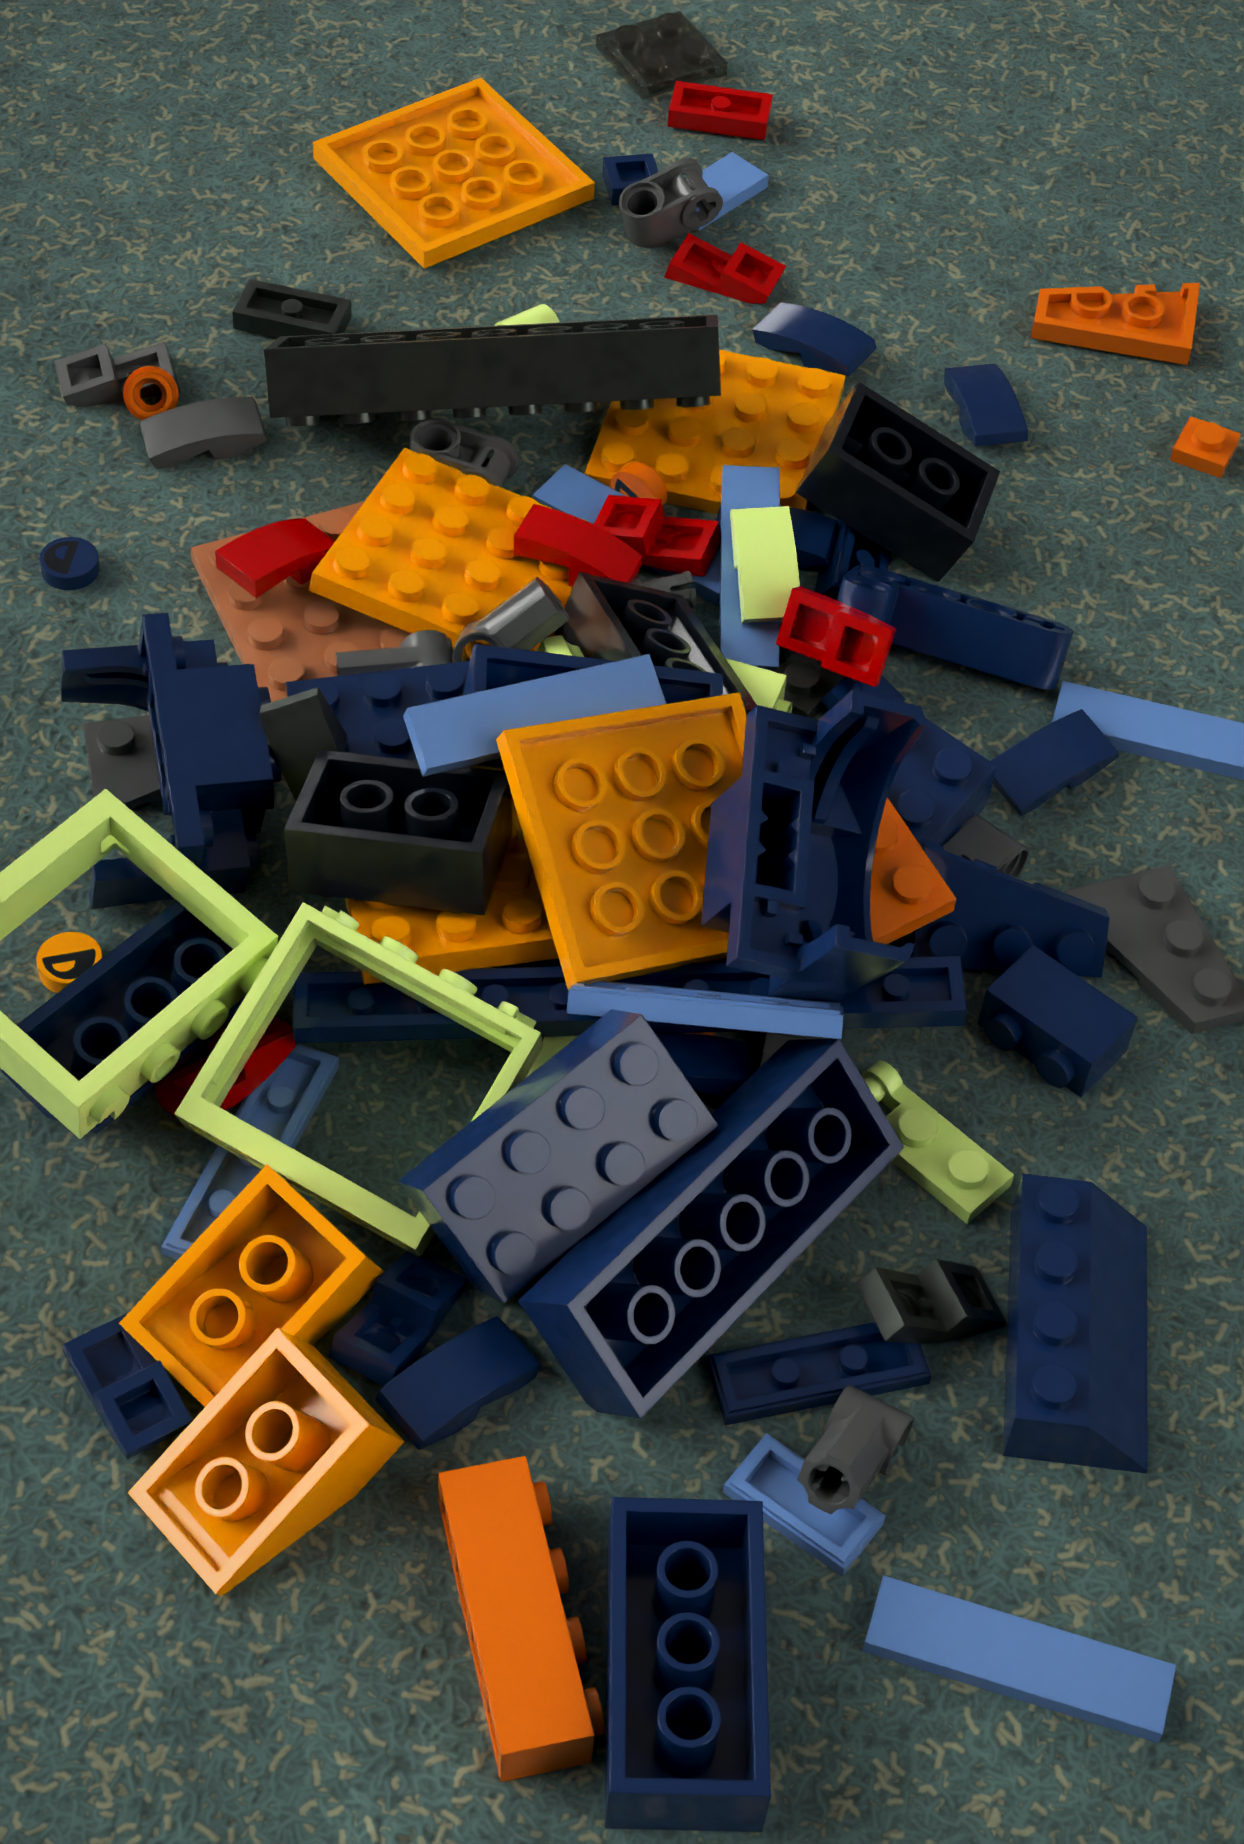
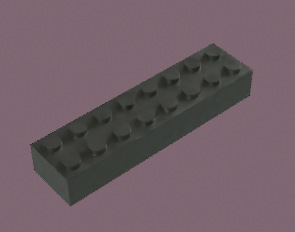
(493, 368)

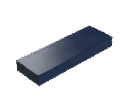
(812, 1371)

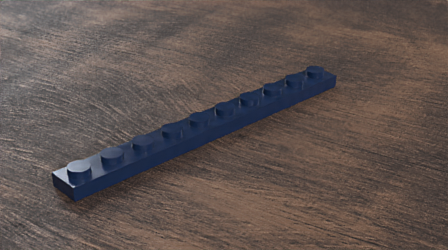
(346, 1010)

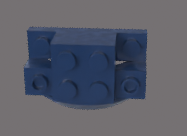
(205, 748)
(800, 842)

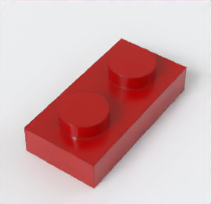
(720, 110)

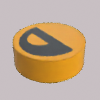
(66, 958)

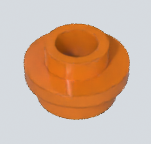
(142, 376)

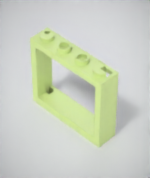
(391, 964)
(195, 1013)

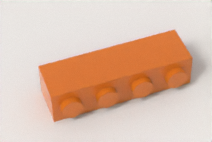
(516, 1619)

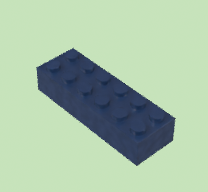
(712, 1228)

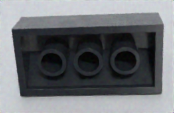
(631, 620)

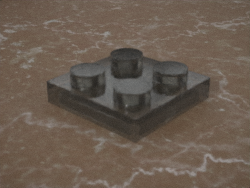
(659, 53)

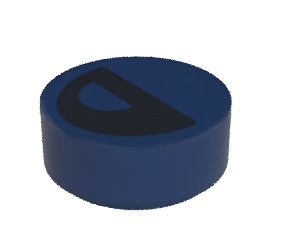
(69, 563)

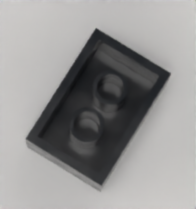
(898, 482)
(397, 836)

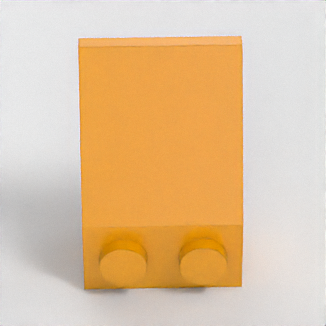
(252, 1271)
(264, 1462)

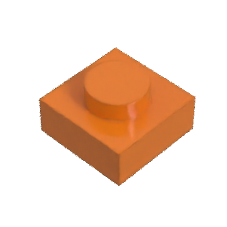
(1205, 447)

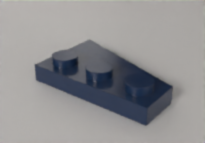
(1003, 917)

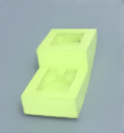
(764, 560)

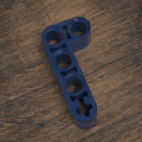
(961, 626)

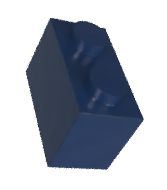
(1056, 1021)

